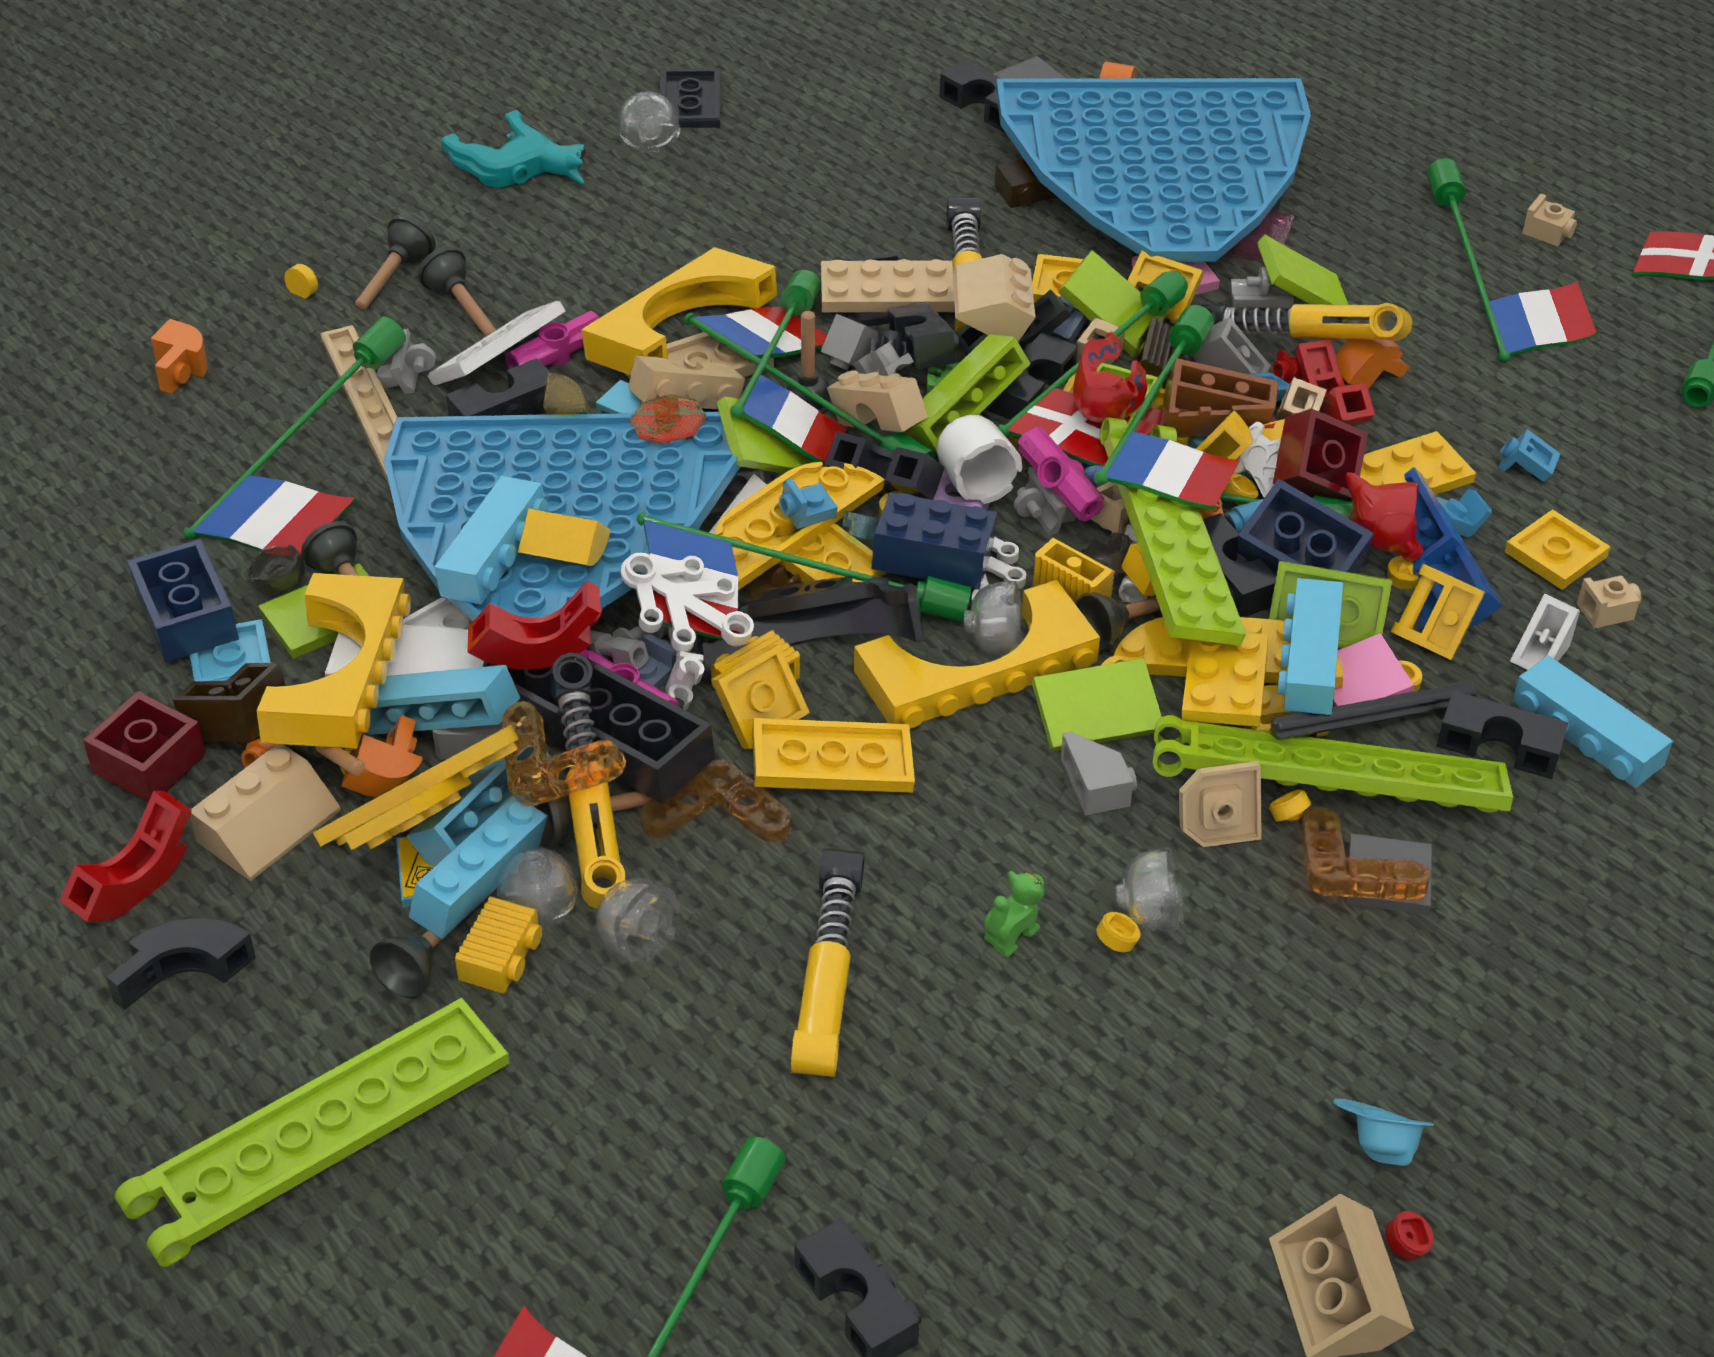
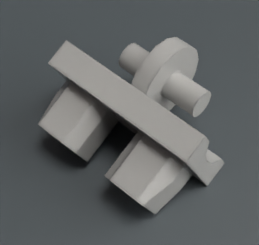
(1259, 293)
(883, 361)
(405, 365)
(1042, 504)

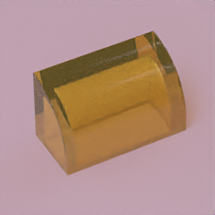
(564, 396)

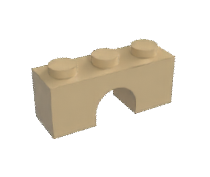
(707, 383)
(870, 396)

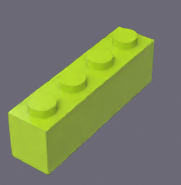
(970, 386)

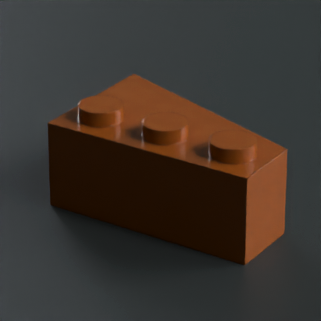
(1204, 396)

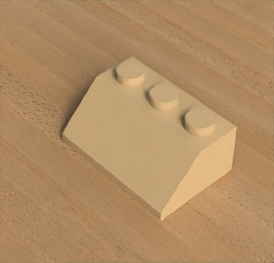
(994, 295)
(263, 811)
(1340, 1281)

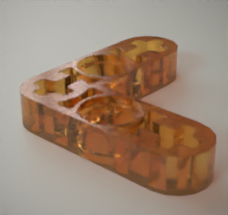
(538, 766)
(715, 792)
(1340, 876)

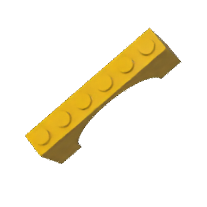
(708, 280)
(917, 690)
(339, 705)

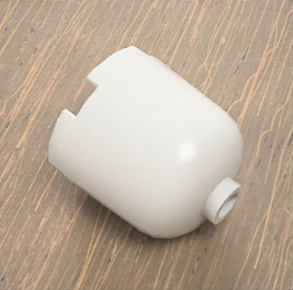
(978, 458)

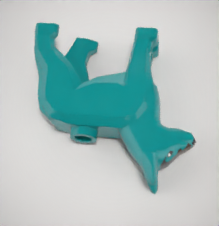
(517, 160)

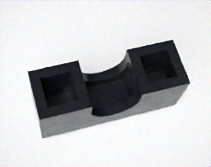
(971, 84)
(926, 335)
(1049, 361)
(523, 397)
(902, 470)
(1248, 582)
(1532, 736)
(840, 1261)

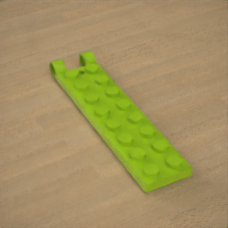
(1178, 557)
(1338, 765)
(313, 1128)

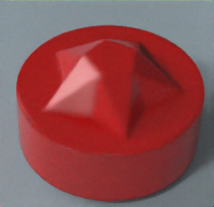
(1409, 1235)

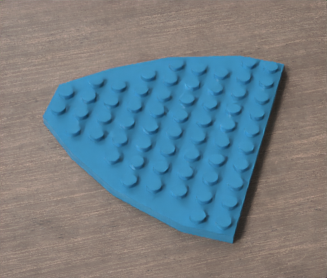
(1161, 159)
(587, 470)

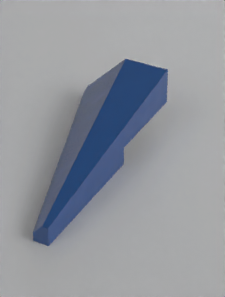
(1445, 552)

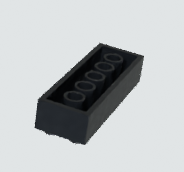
(657, 738)

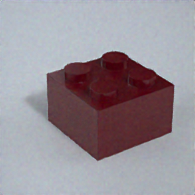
(1319, 453)
(144, 746)

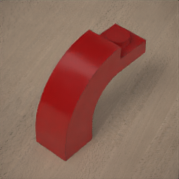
(1319, 367)
(538, 641)
(140, 868)

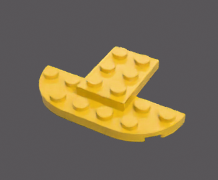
(762, 523)
(1221, 679)
(417, 797)

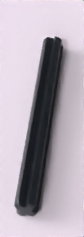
(1367, 712)

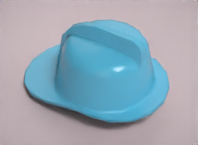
(1383, 1134)

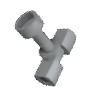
(624, 645)

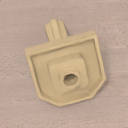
(1222, 804)

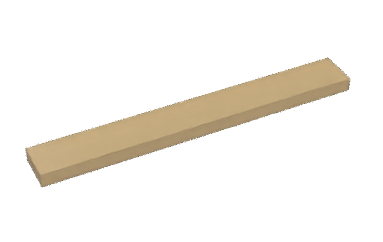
(363, 391)

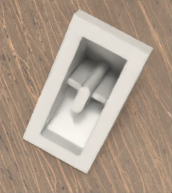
(1547, 633)

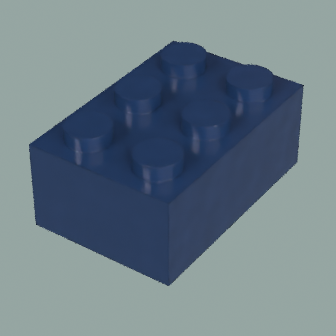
(1303, 532)
(934, 539)
(183, 600)

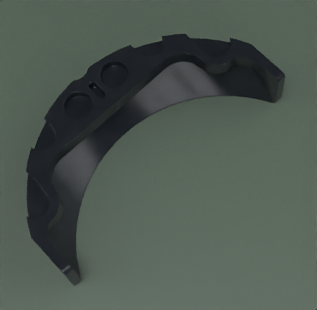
(826, 610)

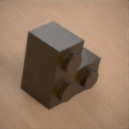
(229, 707)

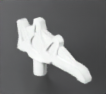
(1260, 459)

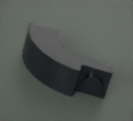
(1048, 316)
(177, 948)

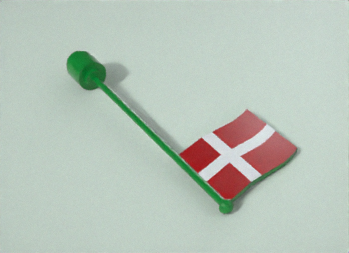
(1688, 258)
(1056, 409)

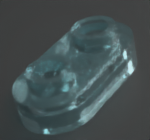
(860, 525)

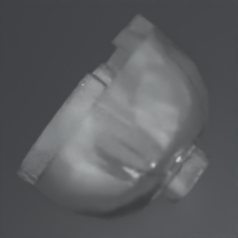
(648, 122)
(996, 618)
(540, 881)
(1152, 891)
(641, 910)

